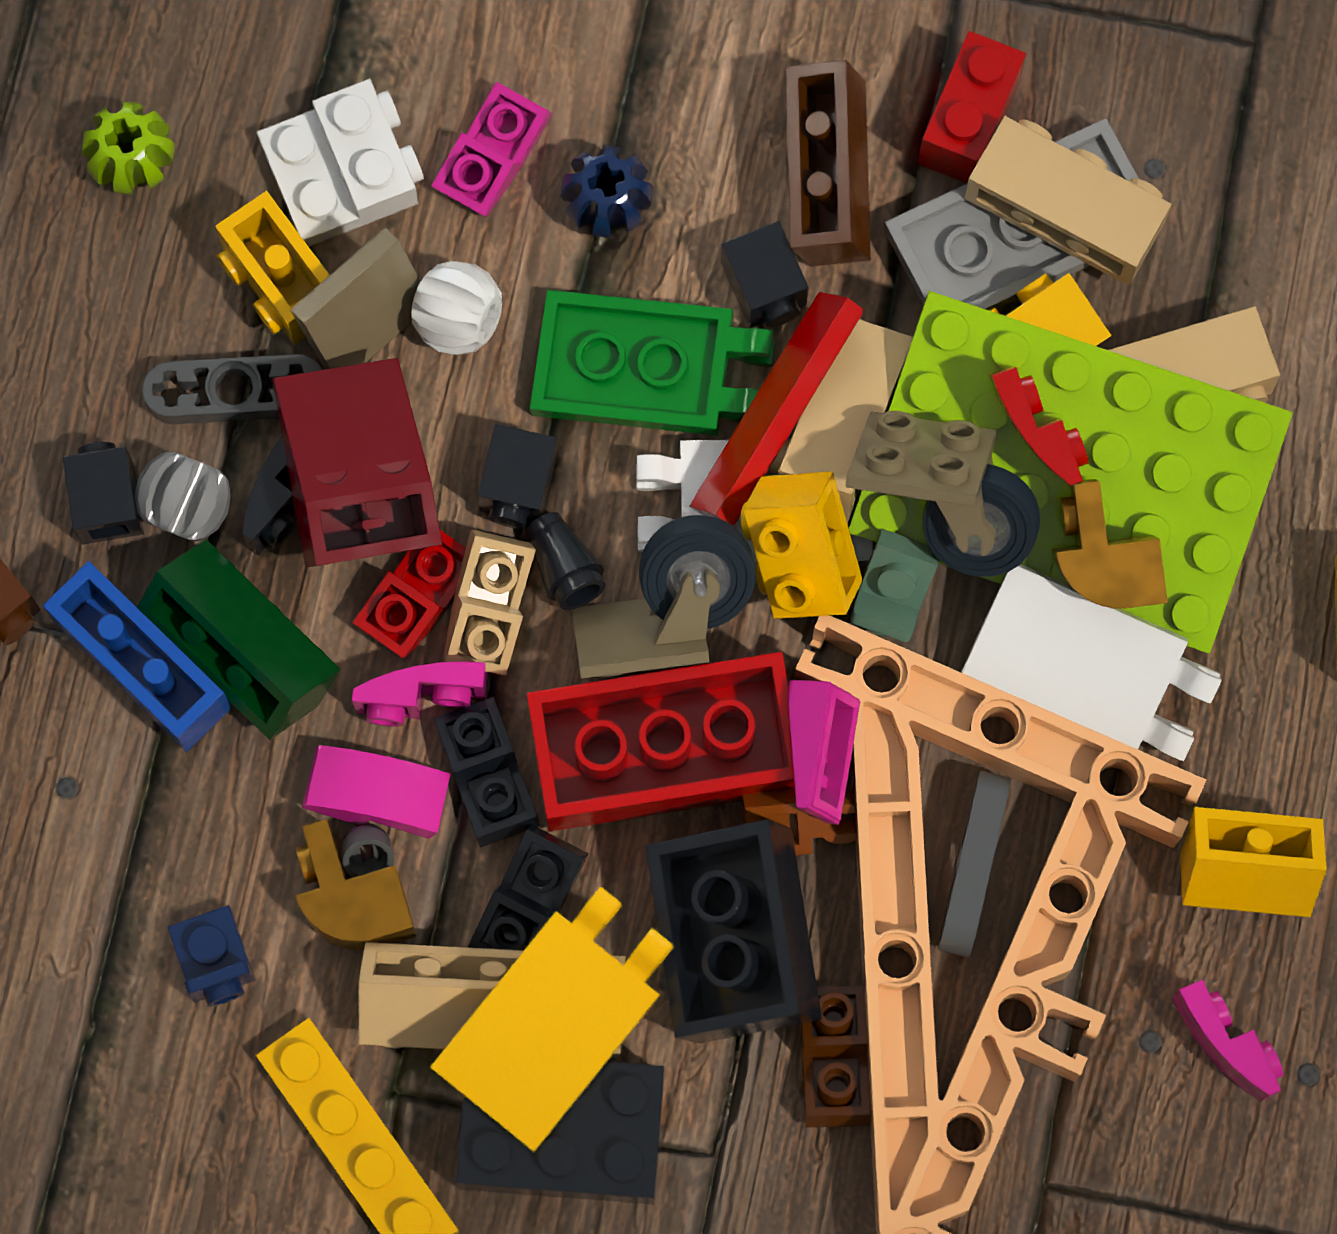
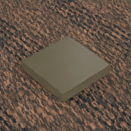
(360, 303)

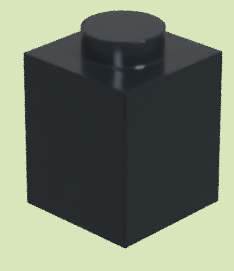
(765, 276)
(517, 476)
(102, 493)

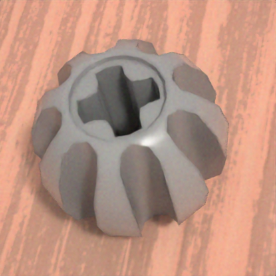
(182, 496)

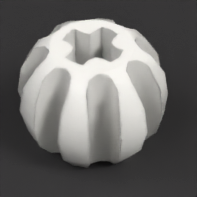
(456, 307)

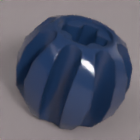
(589, 202)

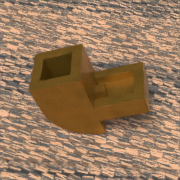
(1104, 572)
(353, 909)

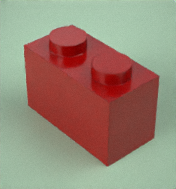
(971, 106)

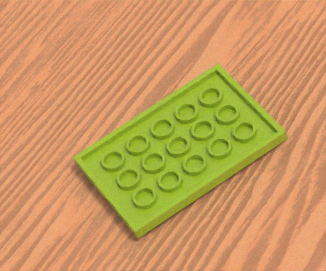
(1164, 446)

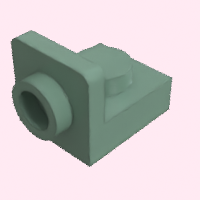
(894, 586)

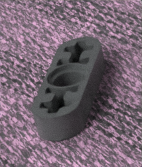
(189, 405)
(974, 864)

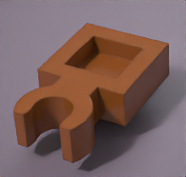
(782, 808)

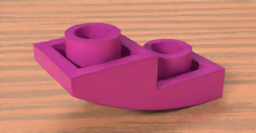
(492, 150)
(399, 693)
(376, 789)
(1242, 1059)

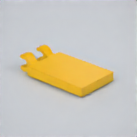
(552, 1022)

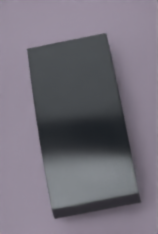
(271, 504)
(486, 772)
(529, 892)

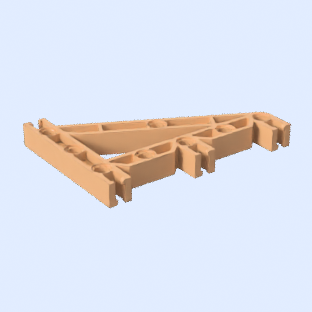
(915, 1168)

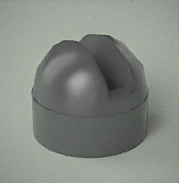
(364, 835)

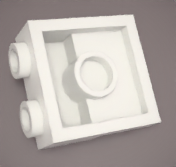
(342, 163)

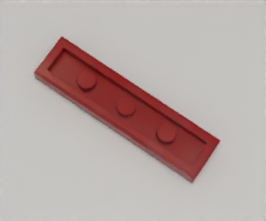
(777, 407)

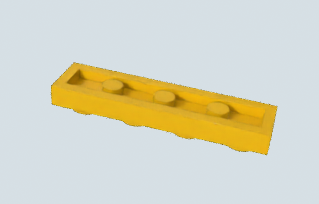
(352, 1135)

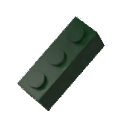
(238, 639)

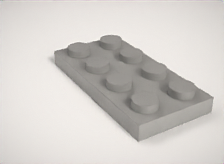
(979, 256)

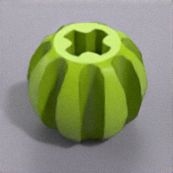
(128, 169)

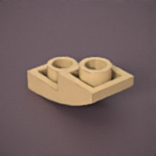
(488, 600)

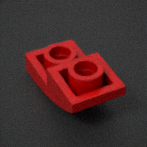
(1057, 448)
(413, 596)

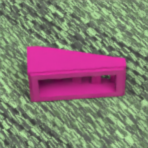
(822, 745)

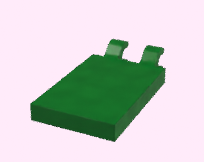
(642, 363)

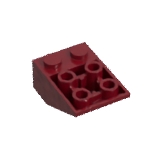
(355, 463)

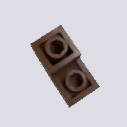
(837, 1060)

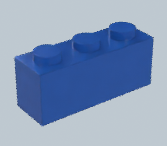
(137, 656)

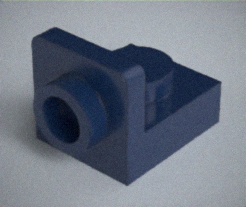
(212, 957)

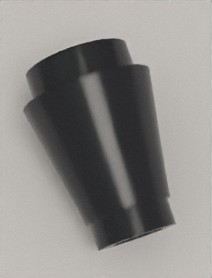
(565, 563)

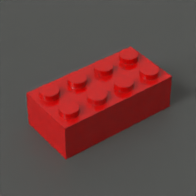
(662, 741)

